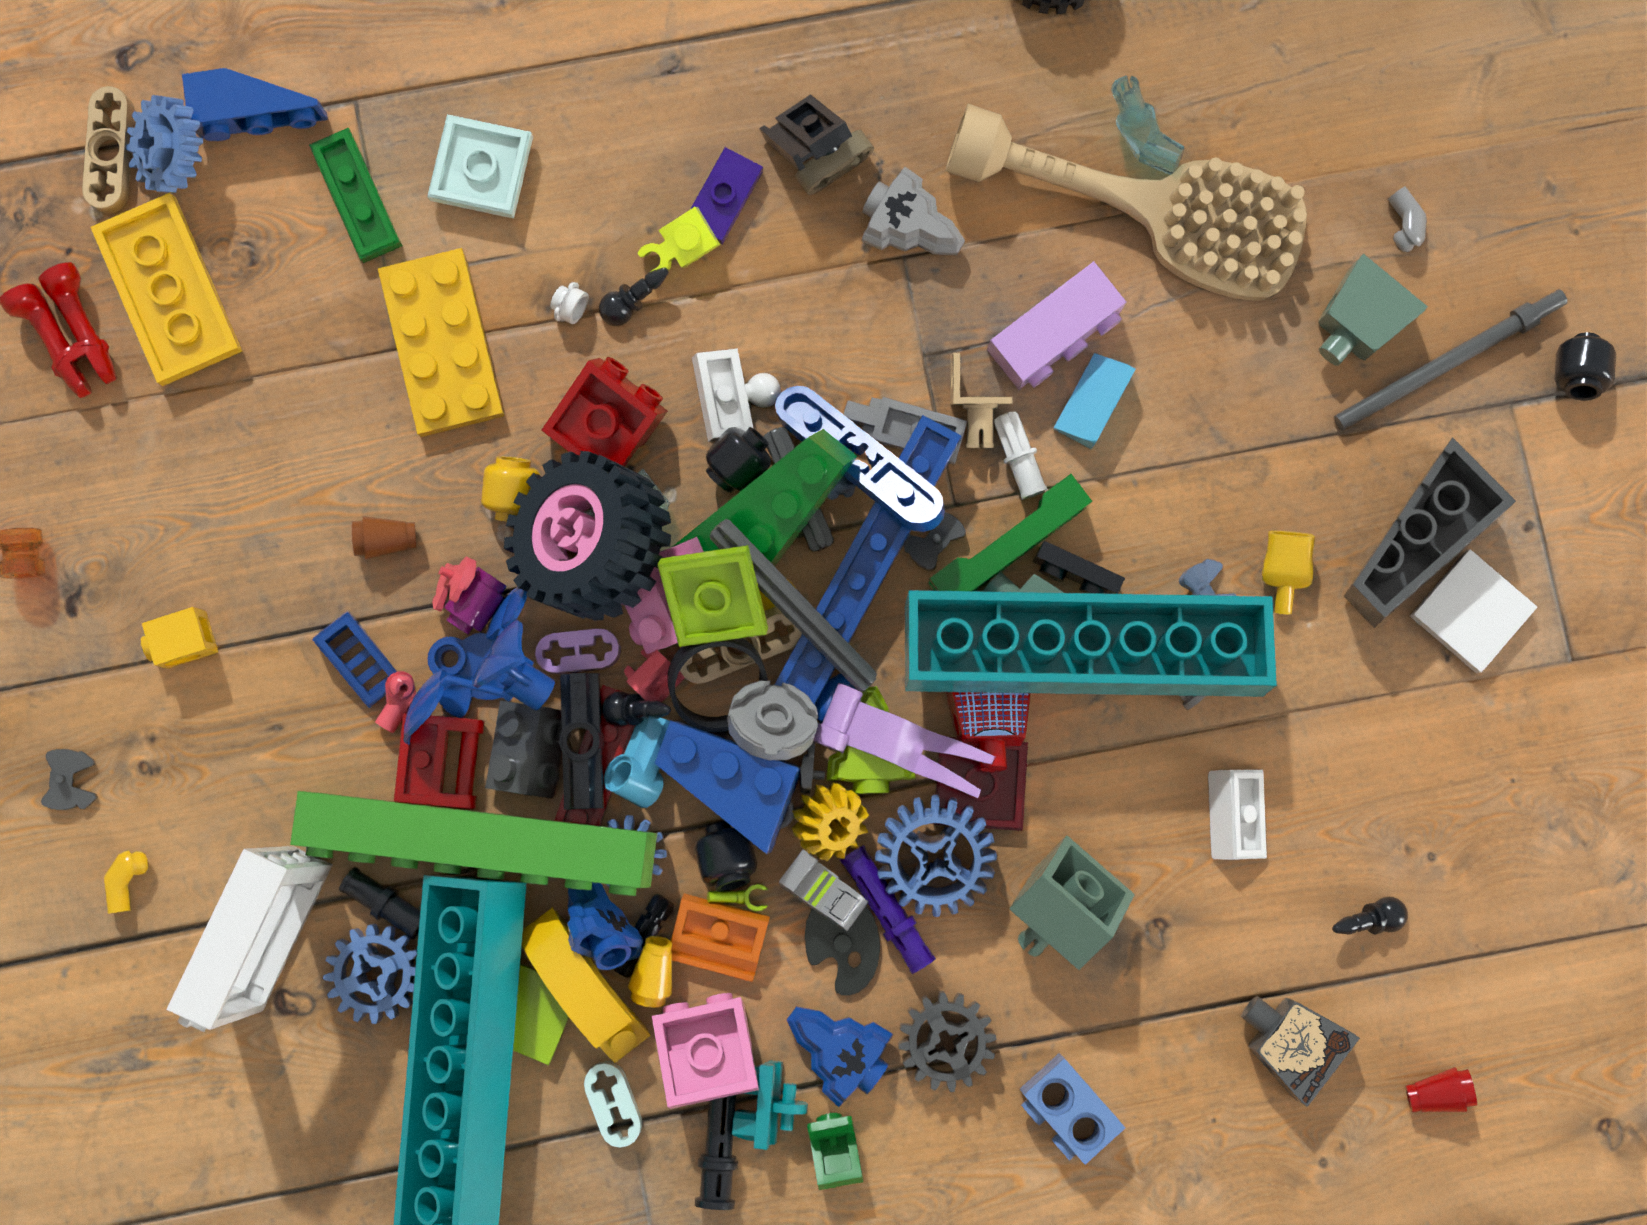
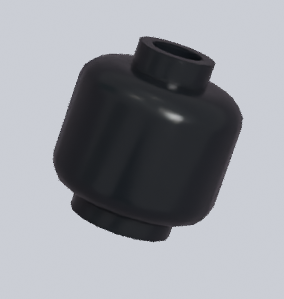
(1585, 366)
(737, 458)
(725, 857)

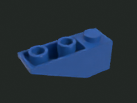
(239, 103)

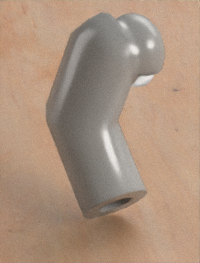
(1413, 221)

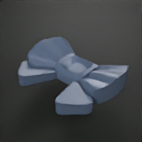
(1199, 576)

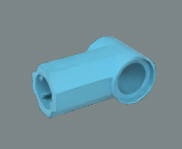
(635, 772)

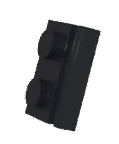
(806, 132)

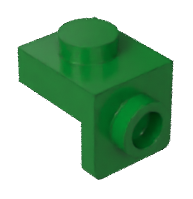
(834, 1151)

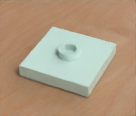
(480, 166)

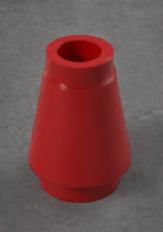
(1443, 1092)

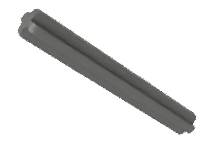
(799, 610)

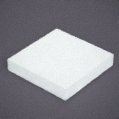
(1473, 611)

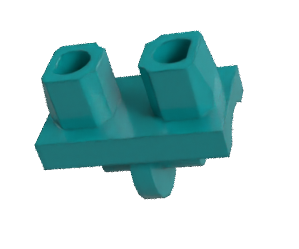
(762, 1124)

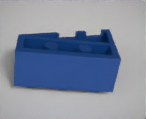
(733, 783)

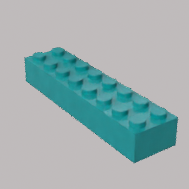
(1089, 643)
(460, 1051)

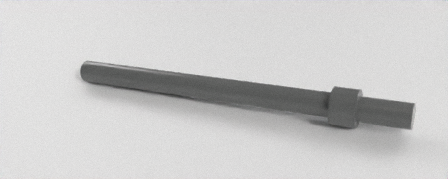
(1520, 320)

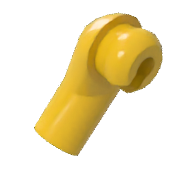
(118, 878)

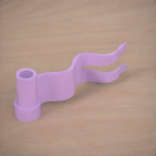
(892, 739)

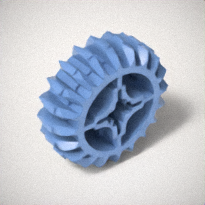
(914, 887)

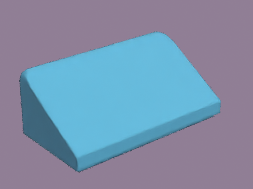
(1094, 399)

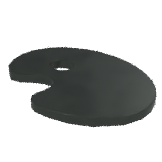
(827, 940)

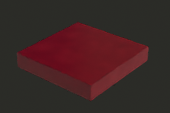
(1001, 792)

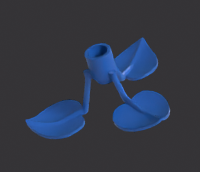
(504, 659)

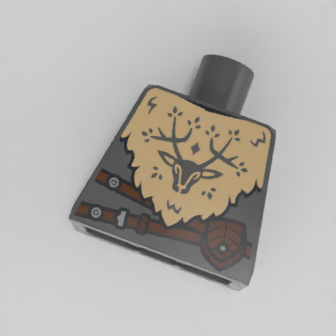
(1297, 1045)

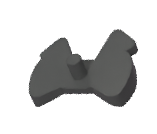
(926, 550)
(807, 771)
(61, 793)

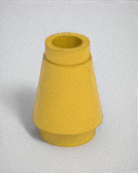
(652, 975)

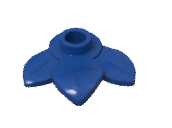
(470, 654)

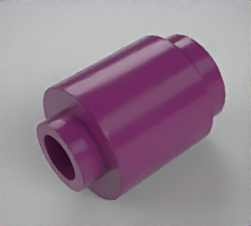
(476, 603)

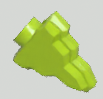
(865, 770)

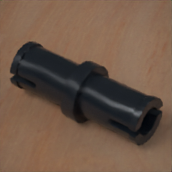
(382, 901)

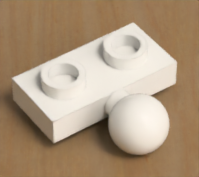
(725, 394)

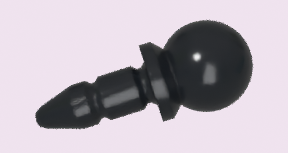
(618, 306)
(630, 709)
(1385, 915)

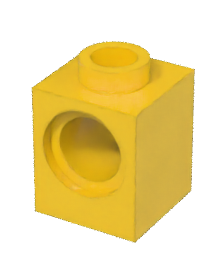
(178, 638)

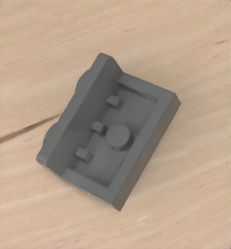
(525, 750)

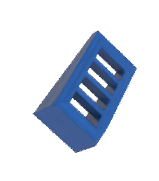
(339, 625)

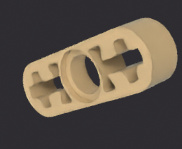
(97, 133)
(733, 662)

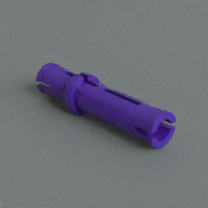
(892, 917)

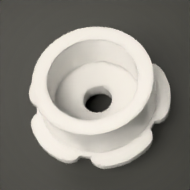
(569, 303)

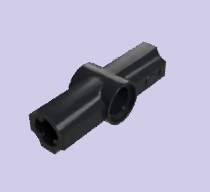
(579, 711)

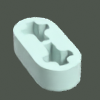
(603, 1108)

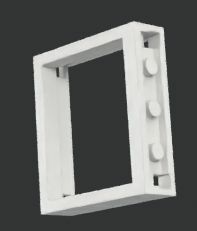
(249, 936)

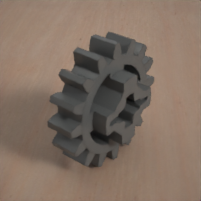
(928, 1052)

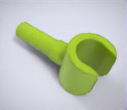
(737, 897)

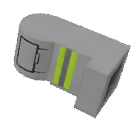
(822, 891)

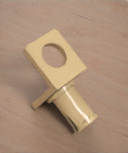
(978, 408)

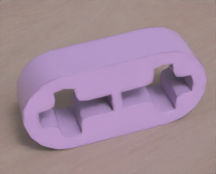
(579, 661)

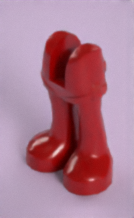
(62, 286)

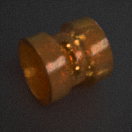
(21, 553)

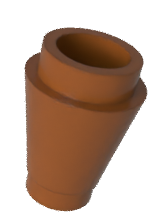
(380, 536)

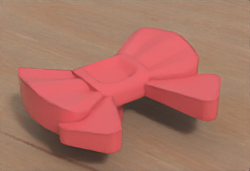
(456, 578)

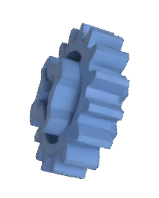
(164, 144)
(365, 957)

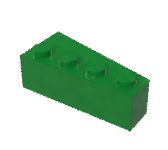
(782, 498)

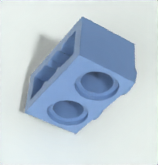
(1077, 1103)

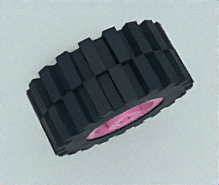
(612, 549)

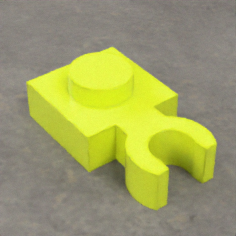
(685, 240)

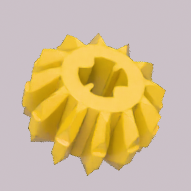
(830, 821)

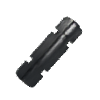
(648, 925)

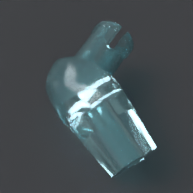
(1142, 130)

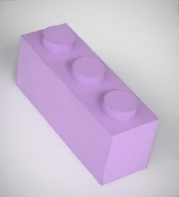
(1057, 327)

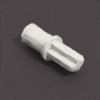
(1019, 455)

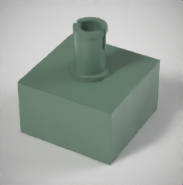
(1070, 904)

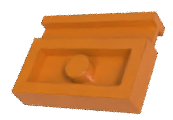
(718, 937)

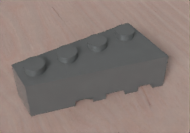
(1437, 522)

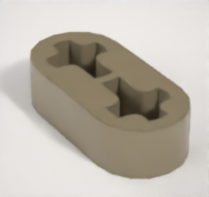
(829, 168)

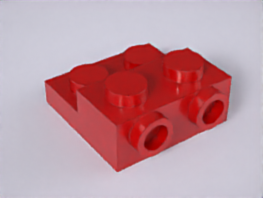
(605, 413)

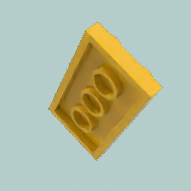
(166, 289)
(441, 342)

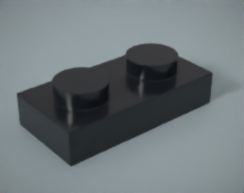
(1059, 563)

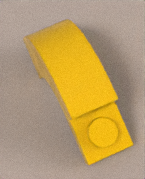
(581, 988)

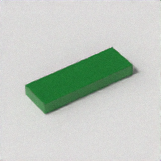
(355, 195)

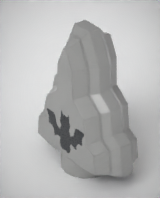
(908, 218)

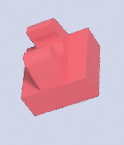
(651, 677)

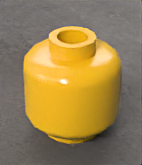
(502, 484)

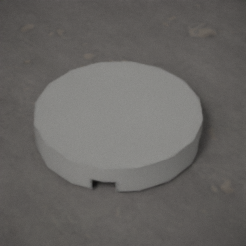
(772, 720)

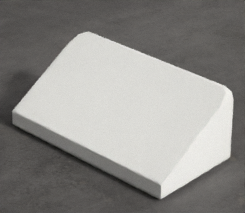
(1237, 814)

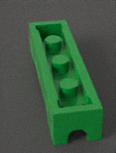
(1053, 511)

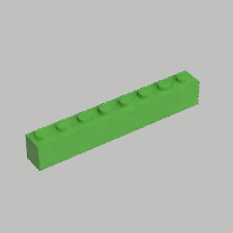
(474, 840)

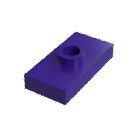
(727, 191)

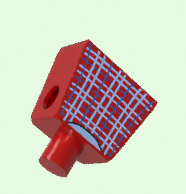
(990, 722)

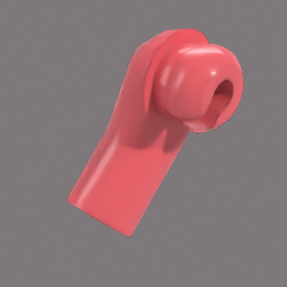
(399, 695)

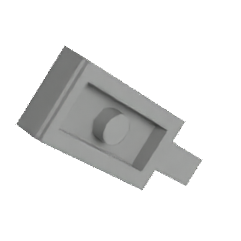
(894, 421)

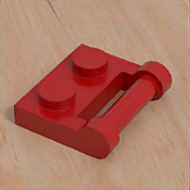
(424, 762)

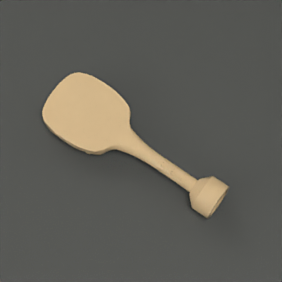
(1206, 221)

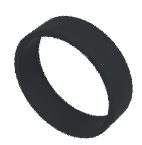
(706, 723)

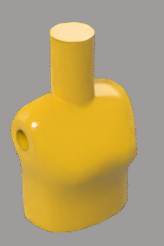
(1288, 566)

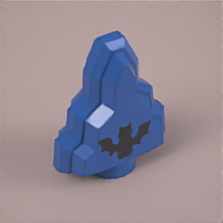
(601, 929)
(841, 1051)

